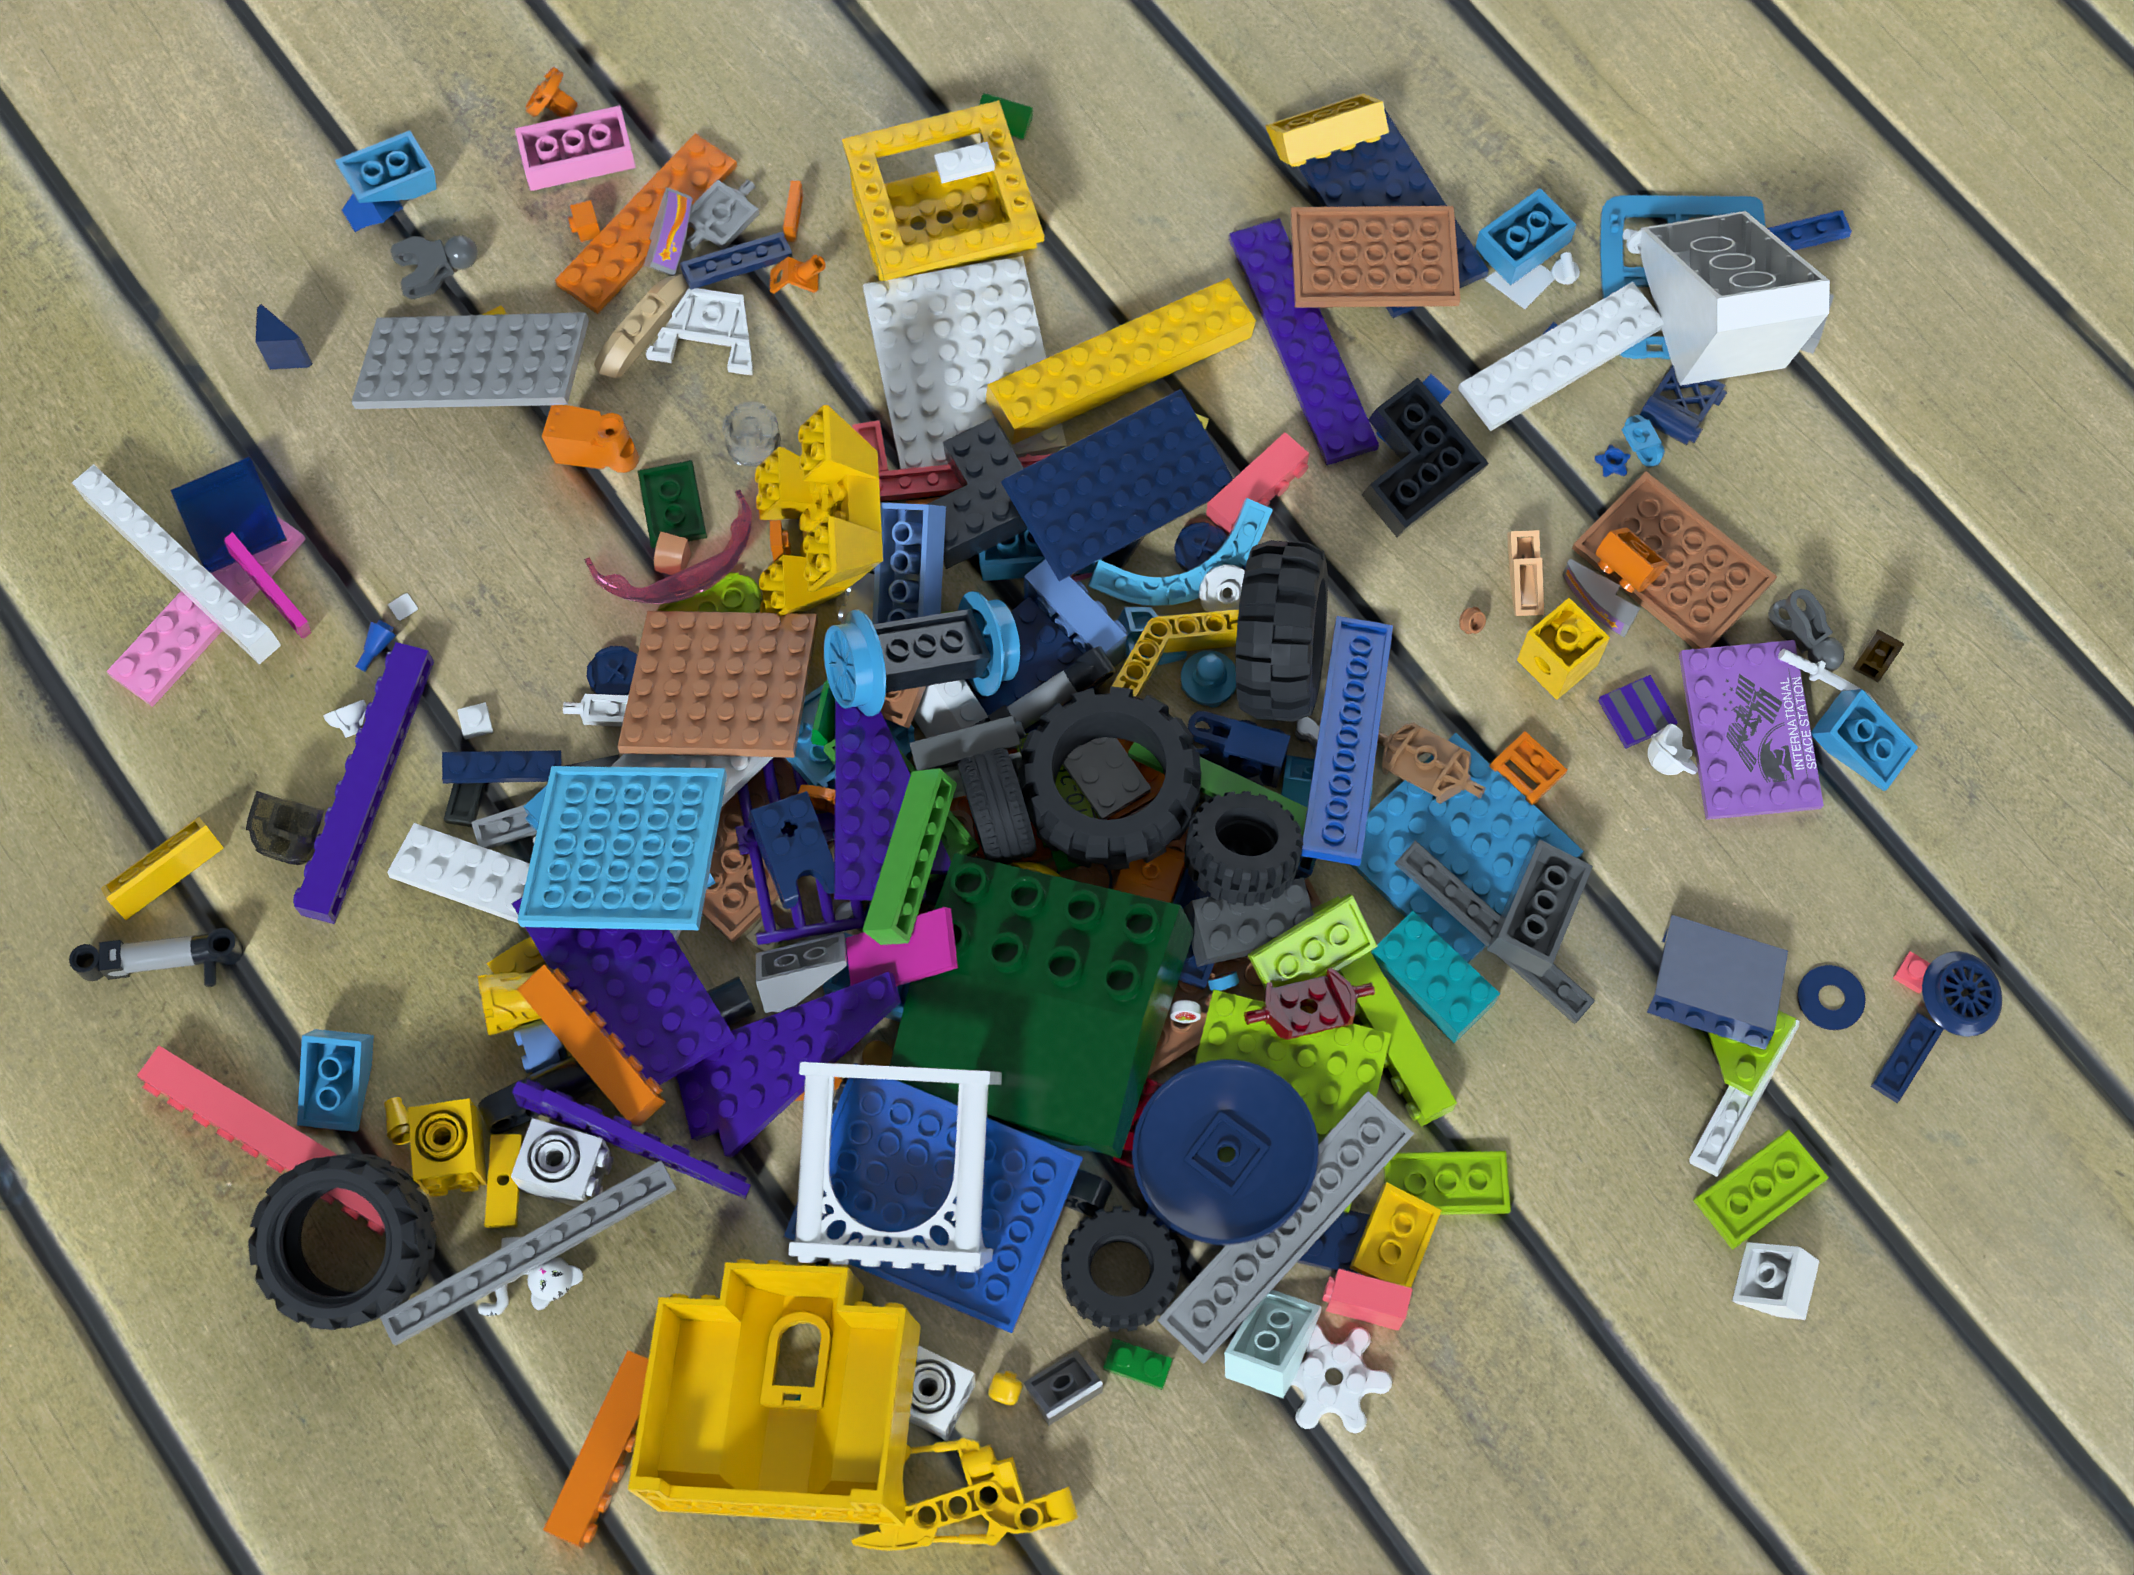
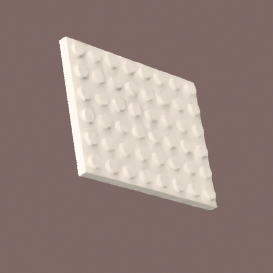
(943, 343)

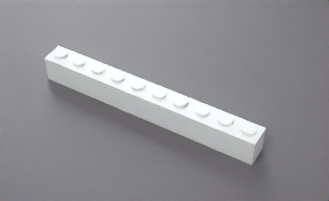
(177, 564)

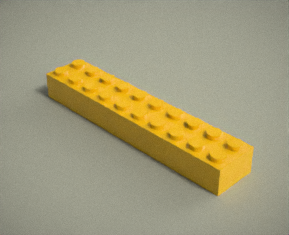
(1119, 361)

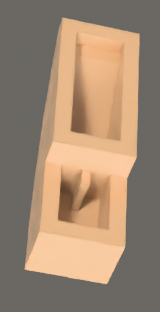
(1526, 572)

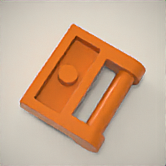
(1534, 762)

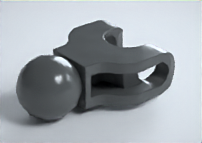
(433, 260)
(1808, 629)

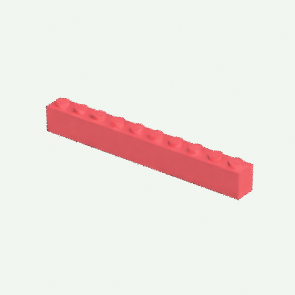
(246, 1123)

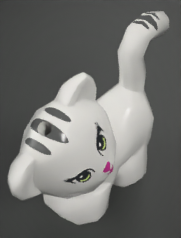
(545, 1282)

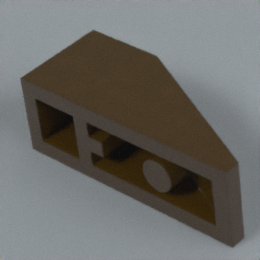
(1878, 655)

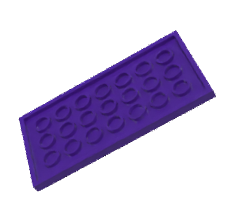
(641, 991)

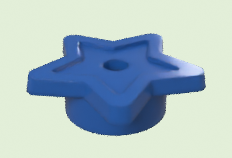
(1613, 454)

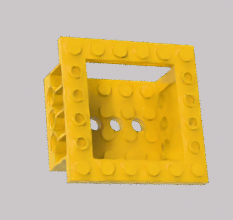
(1003, 204)

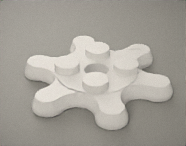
(1342, 1398)

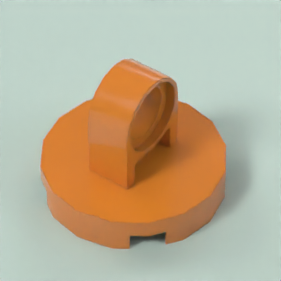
(551, 97)

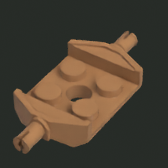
(1441, 777)

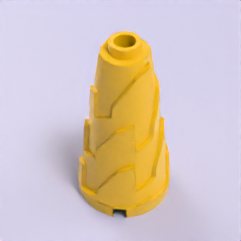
(502, 1003)

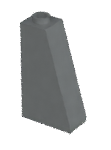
(952, 747)

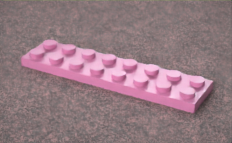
(185, 631)

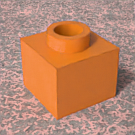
(584, 221)

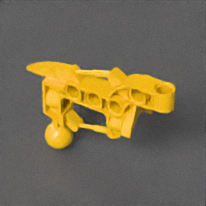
(1004, 1514)

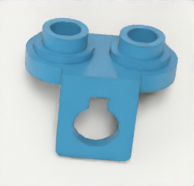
(1643, 440)

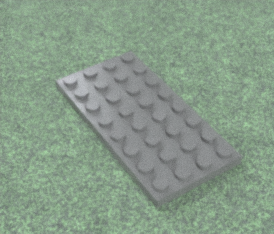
(471, 361)

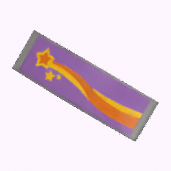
(669, 232)
(1600, 597)

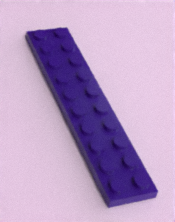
(1303, 345)

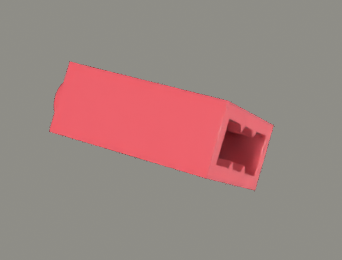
(1367, 1299)

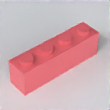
(1259, 481)

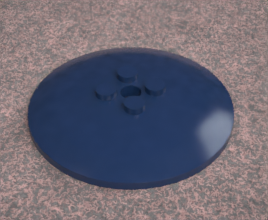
(1219, 1108)

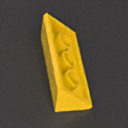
(161, 868)

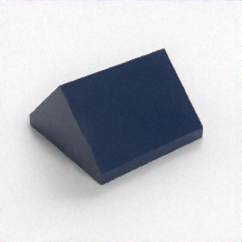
(279, 343)

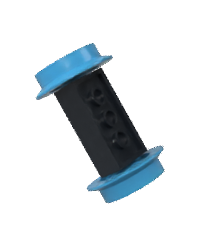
(923, 651)

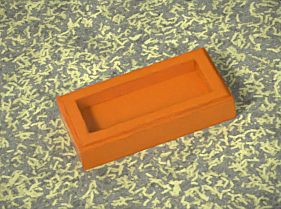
(793, 211)

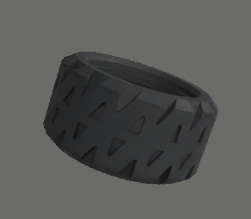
(278, 1247)

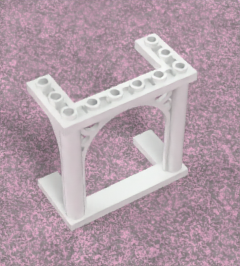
(965, 1240)

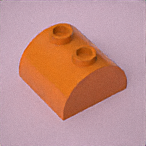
(1630, 559)

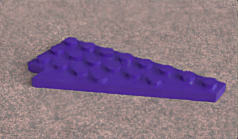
(867, 802)
(759, 1073)
(620, 1133)

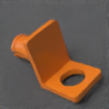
(797, 273)

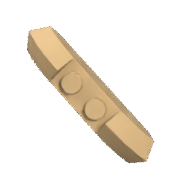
(641, 326)

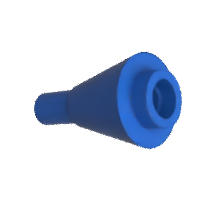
(377, 639)

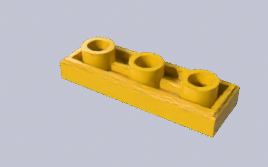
(502, 1201)

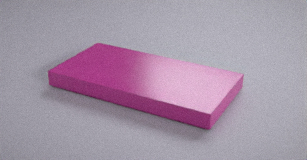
(267, 586)
(926, 954)

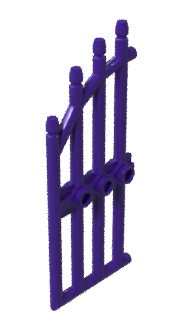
(748, 845)

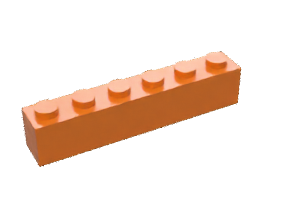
(592, 1045)
(601, 1457)

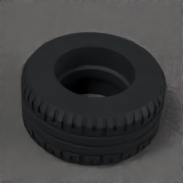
(997, 806)

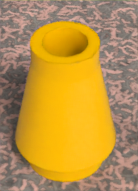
(397, 1121)

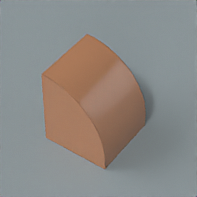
(671, 554)

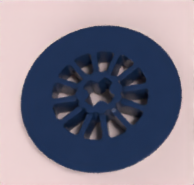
(1943, 1013)

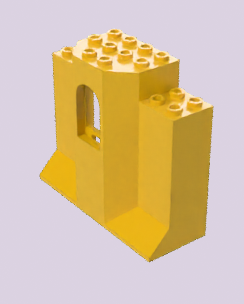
(719, 1427)

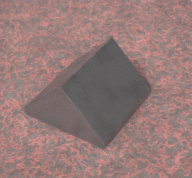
(1063, 1387)

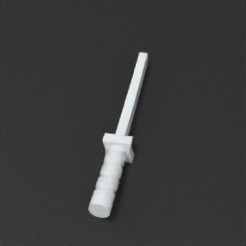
(1817, 671)

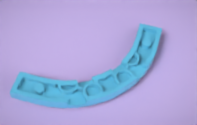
(1184, 586)

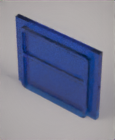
(224, 504)

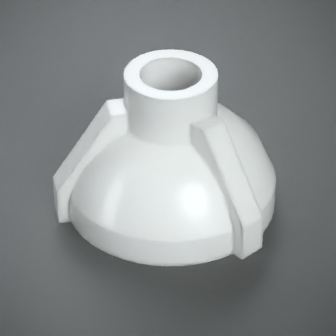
(347, 718)

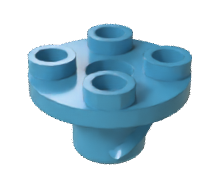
(1208, 678)

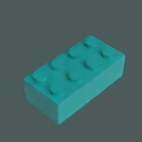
(1434, 977)

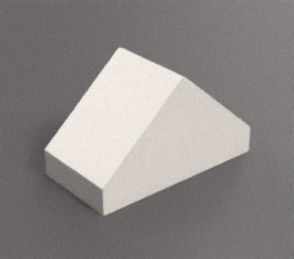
(1730, 296)

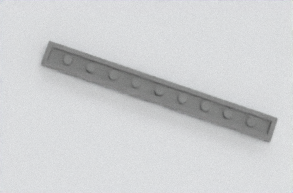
(527, 1253)

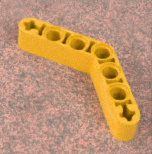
(1173, 640)

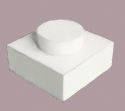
(475, 720)

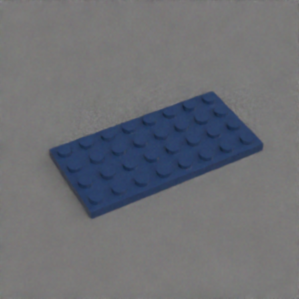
(1383, 176)
(1118, 484)

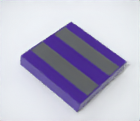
(1637, 711)

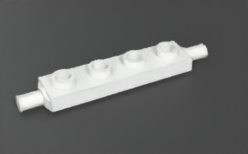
(599, 709)

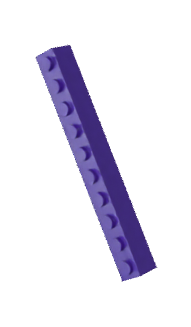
(363, 784)

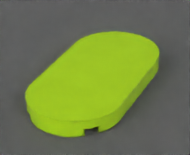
(730, 594)

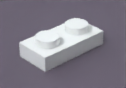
(964, 162)

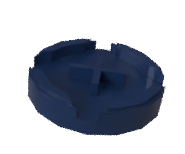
(1197, 544)
(612, 671)

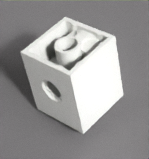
(576, 1178)
(953, 1385)

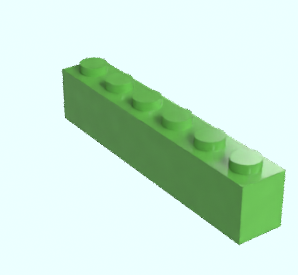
(910, 857)

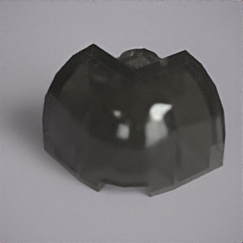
(283, 828)

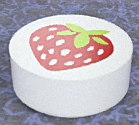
(1185, 1011)

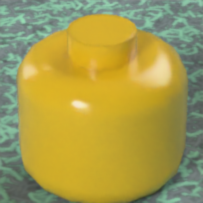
(1005, 1388)

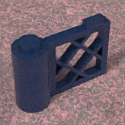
(1673, 415)

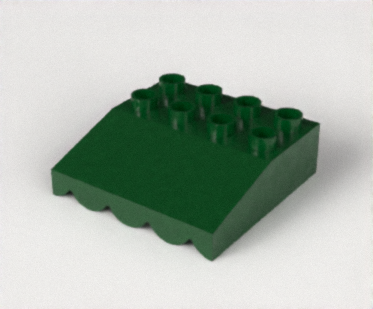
(1054, 992)

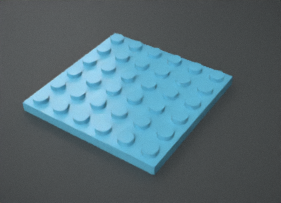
(623, 848)

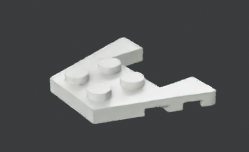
(707, 318)

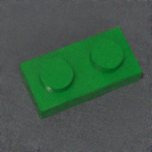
(1137, 1364)

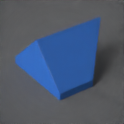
(369, 213)

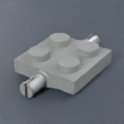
(721, 214)

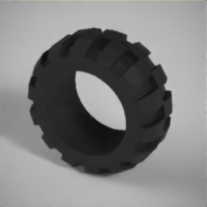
(1281, 630)
(1110, 716)

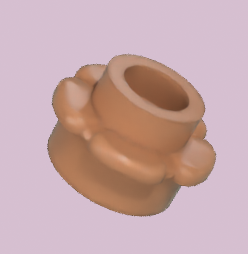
(1472, 620)

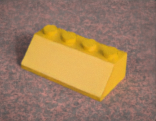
(1328, 129)

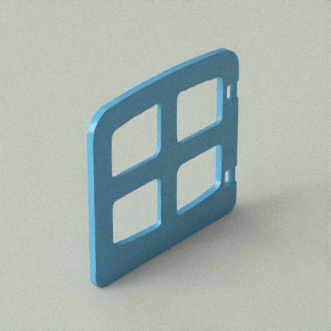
(1673, 209)

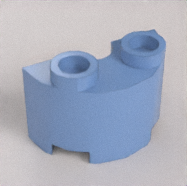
(540, 1045)

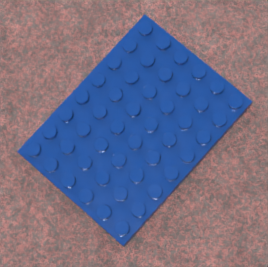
(897, 1169)

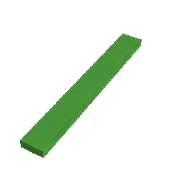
(1218, 780)

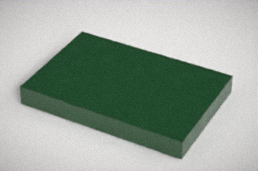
(672, 501)

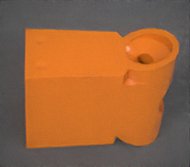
(589, 439)

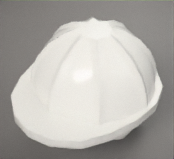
(1667, 752)

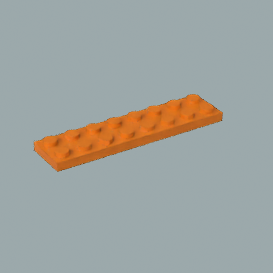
(624, 243)

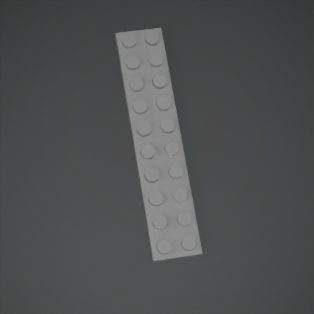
(1249, 1271)

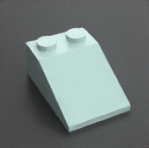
(1271, 1343)

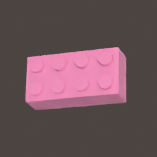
(575, 148)

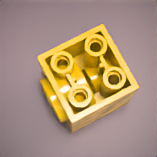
(1563, 648)
(447, 1147)

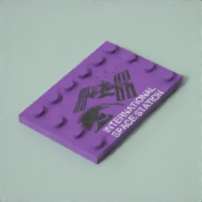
(1750, 730)

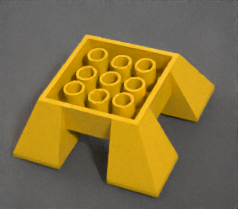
(839, 512)

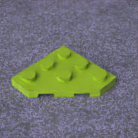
(1747, 1065)

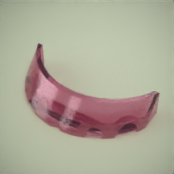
(690, 580)

